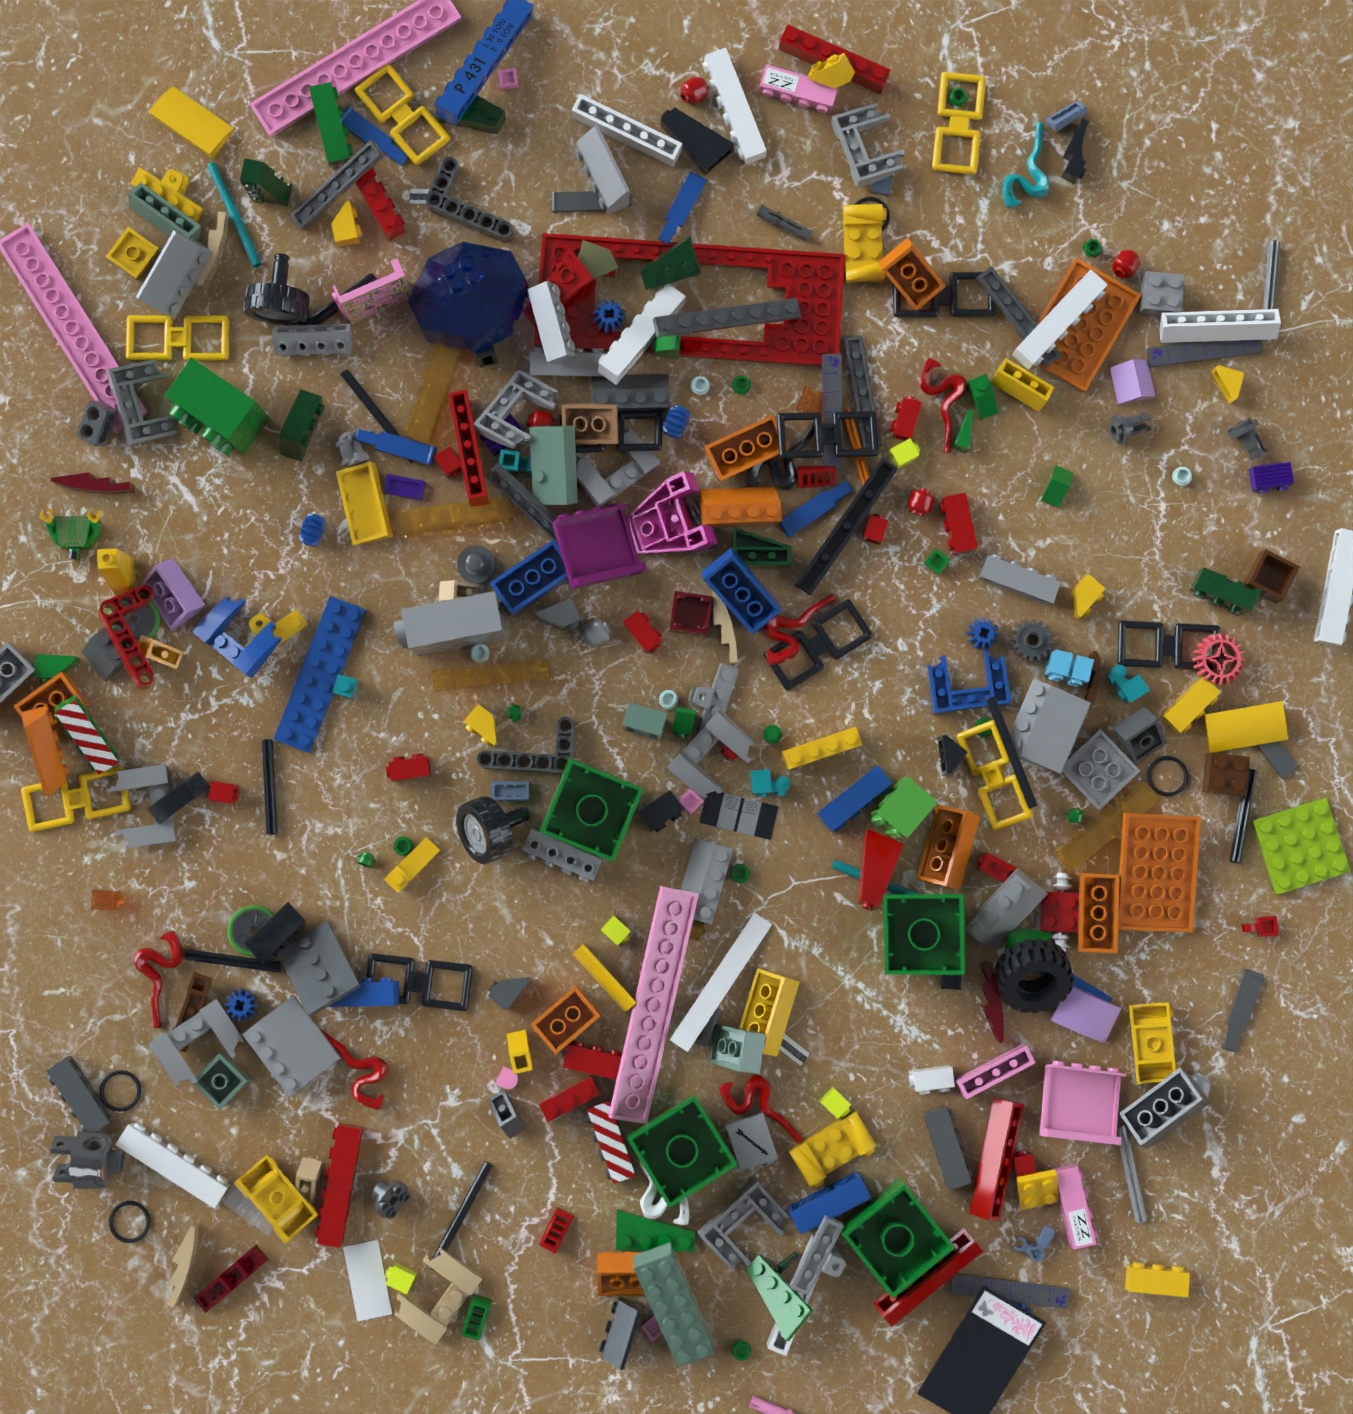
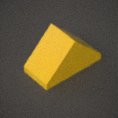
(1228, 381)

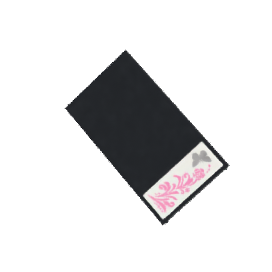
(981, 1355)

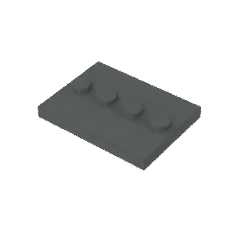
(319, 968)

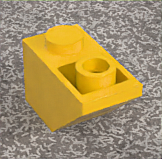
(833, 72)
(345, 227)
(1085, 594)
(483, 723)
(519, 1051)

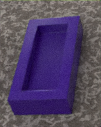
(404, 487)

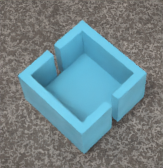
(1062, 667)

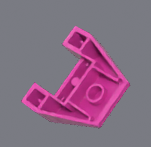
(664, 523)

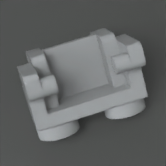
(351, 450)

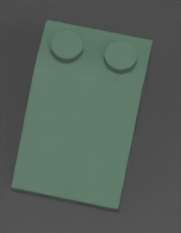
(737, 1048)

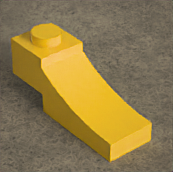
(412, 865)

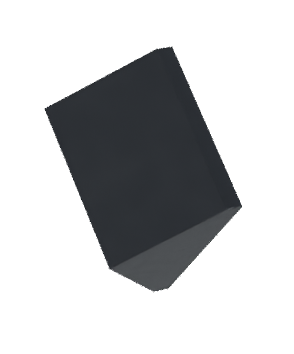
(950, 754)

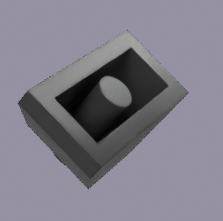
(507, 990)
(506, 1114)

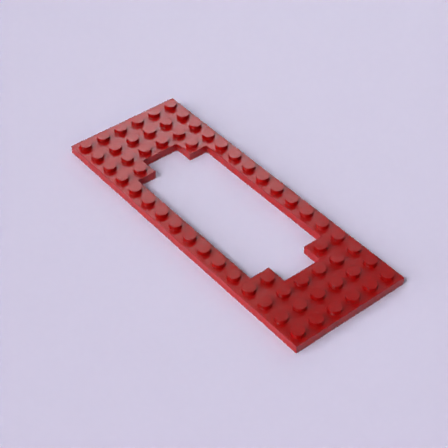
(808, 276)

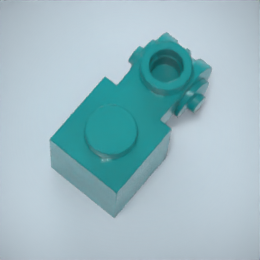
(514, 462)
(1127, 689)
(762, 784)

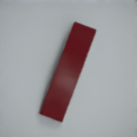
(87, 483)
(993, 1009)
(230, 1278)

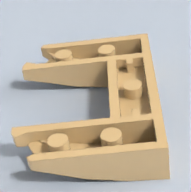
(434, 1323)

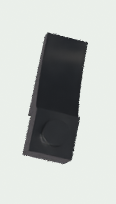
(1074, 155)
(178, 797)

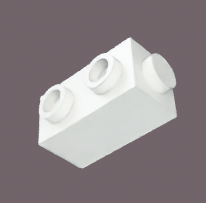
(932, 1078)

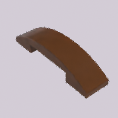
(1094, 682)
(195, 999)

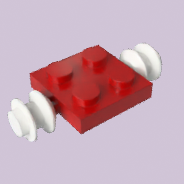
(1060, 911)

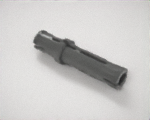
(784, 223)
(691, 501)

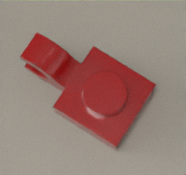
(1264, 926)

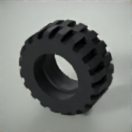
(1029, 958)

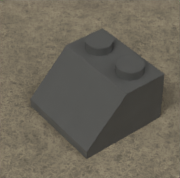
(561, 616)
(103, 655)
(1140, 735)

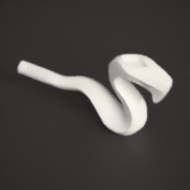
(654, 1211)

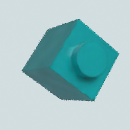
(346, 686)

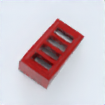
(801, 483)
(553, 1248)

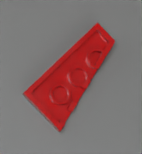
(569, 277)

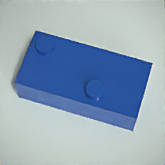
(531, 579)
(741, 591)
(828, 1201)

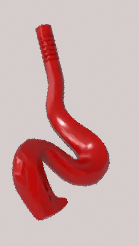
(954, 380)
(771, 631)
(141, 960)
(380, 1072)
(764, 1087)

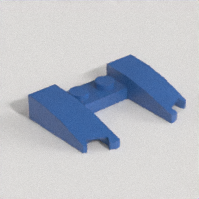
(246, 659)
(947, 701)

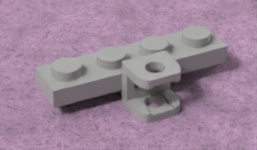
(715, 698)
(820, 1257)

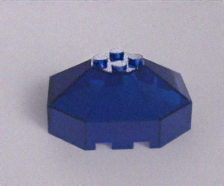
(469, 296)

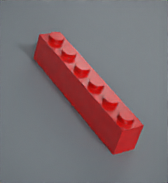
(814, 50)
(468, 448)
(996, 1159)
(340, 1185)
(897, 1308)

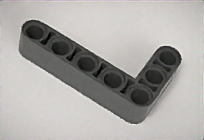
(463, 209)
(535, 758)

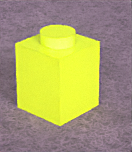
(904, 453)
(616, 931)
(835, 1103)
(400, 1277)

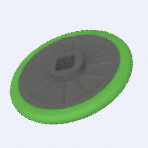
(147, 621)
(240, 926)

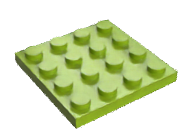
(1301, 846)

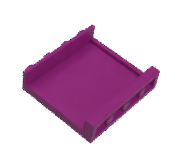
(597, 546)

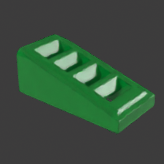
(963, 437)
(481, 1305)

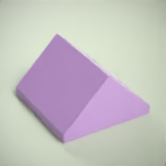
(1132, 381)

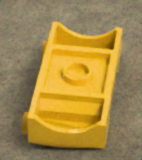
(863, 242)
(1152, 1041)
(832, 1148)
(276, 1198)

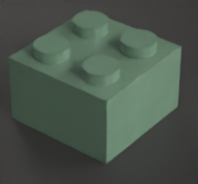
(222, 1080)

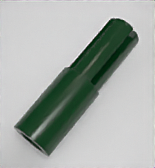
(783, 1265)

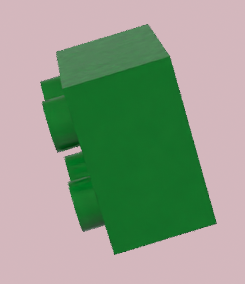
(208, 401)
(591, 809)
(925, 934)
(682, 1150)
(896, 1237)

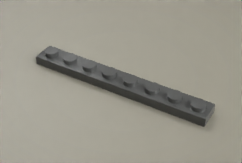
(726, 318)

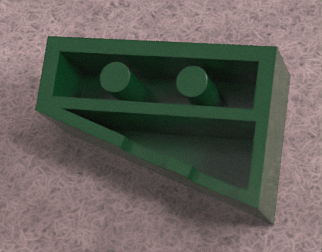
(481, 117)
(263, 185)
(673, 265)
(300, 425)
(760, 551)
(1224, 592)

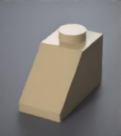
(457, 589)
(308, 1178)

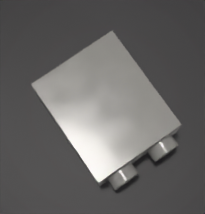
(451, 624)

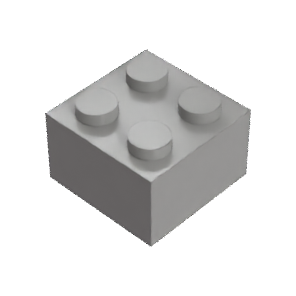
(1160, 293)

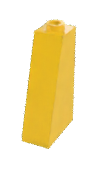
(117, 569)

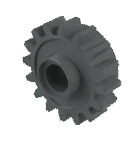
(1039, 633)

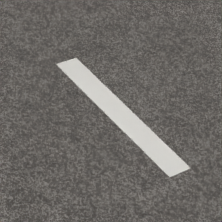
(720, 982)

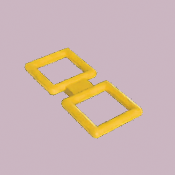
(402, 114)
(959, 123)
(177, 337)
(993, 776)
(73, 800)

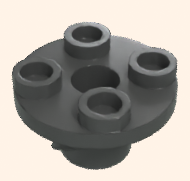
(476, 564)
(390, 1198)

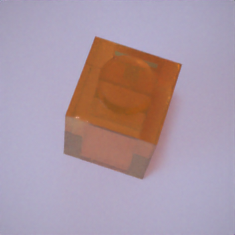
(809, 400)
(106, 900)

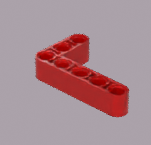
(125, 634)

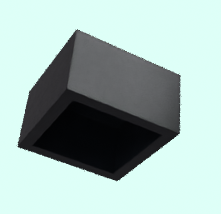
(661, 811)

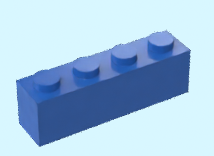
(854, 798)
(372, 994)

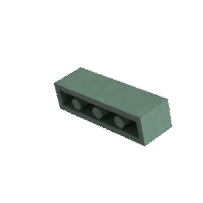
(162, 213)

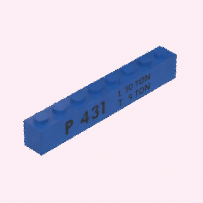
(483, 61)

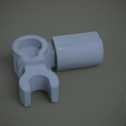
(1036, 1252)

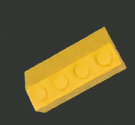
(769, 1008)

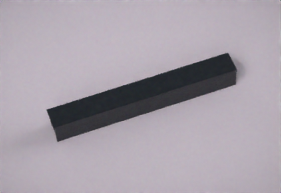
(846, 527)

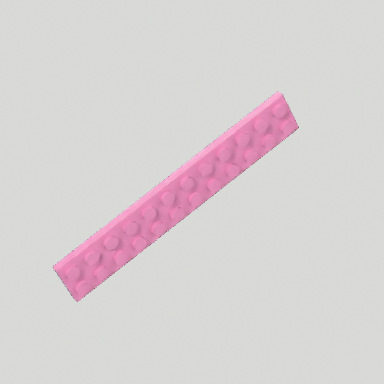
(355, 61)
(63, 314)
(653, 1005)

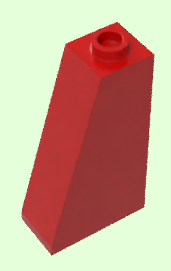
(877, 866)

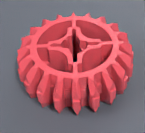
(1218, 667)

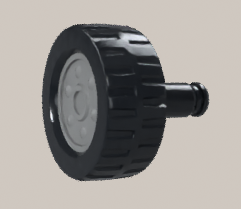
(276, 300)
(487, 828)

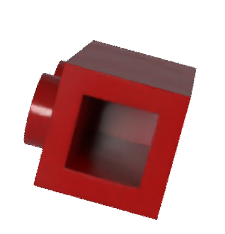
(906, 419)
(642, 632)
(406, 769)
(995, 867)

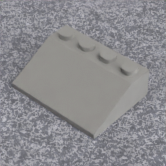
(1048, 725)
(291, 1046)

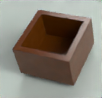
(1271, 575)
(1226, 774)

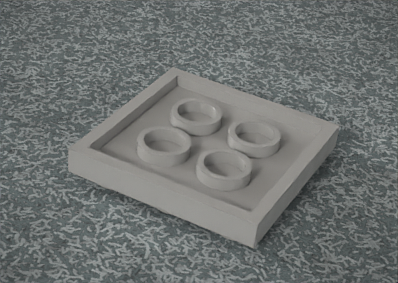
(1099, 769)

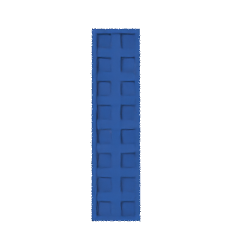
(319, 673)

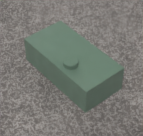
(554, 464)
(644, 721)

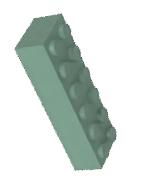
(673, 1304)

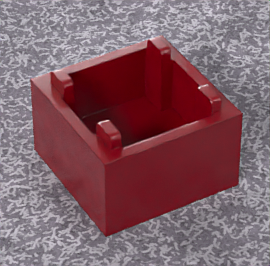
(690, 613)

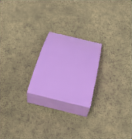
(1086, 1014)

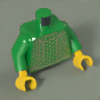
(73, 532)

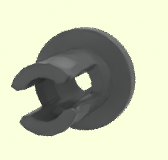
(1122, 428)
(1248, 436)

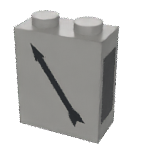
(751, 1141)

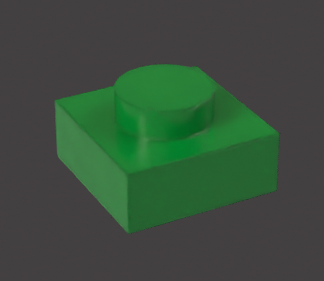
(936, 561)

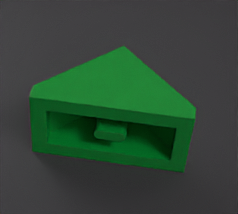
(1057, 486)

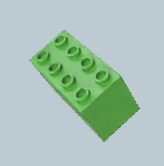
(902, 809)

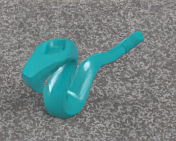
(1036, 191)

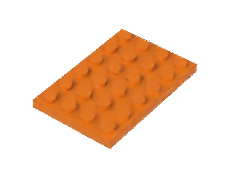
(1095, 333)
(1158, 872)

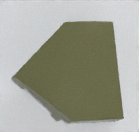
(596, 259)

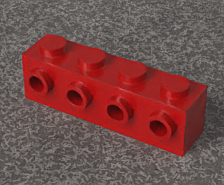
(380, 206)

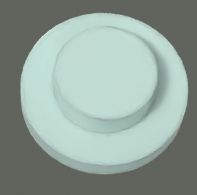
(700, 385)
(1181, 476)
(479, 653)
(668, 699)

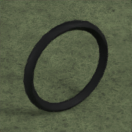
(880, 202)
(1150, 776)
(127, 1107)
(112, 1227)

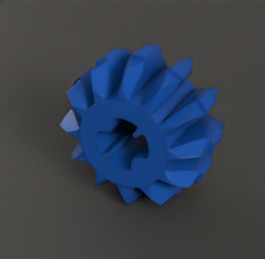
(609, 322)
(676, 421)
(312, 530)
(989, 637)
(234, 1002)

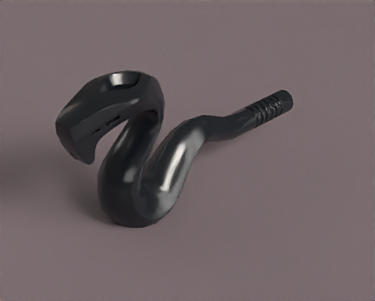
(786, 482)

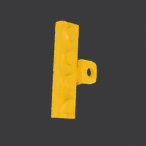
(170, 189)
(284, 628)

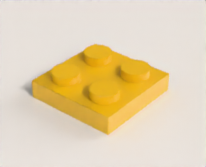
(132, 253)
(1037, 1189)

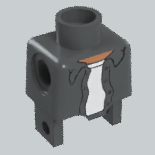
(90, 1160)

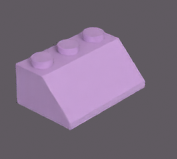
(173, 593)

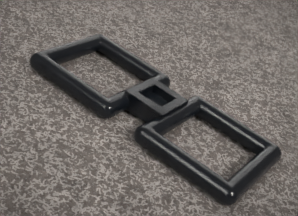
(947, 296)
(827, 434)
(621, 447)
(820, 644)
(1164, 644)
(422, 982)

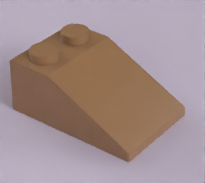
(592, 421)

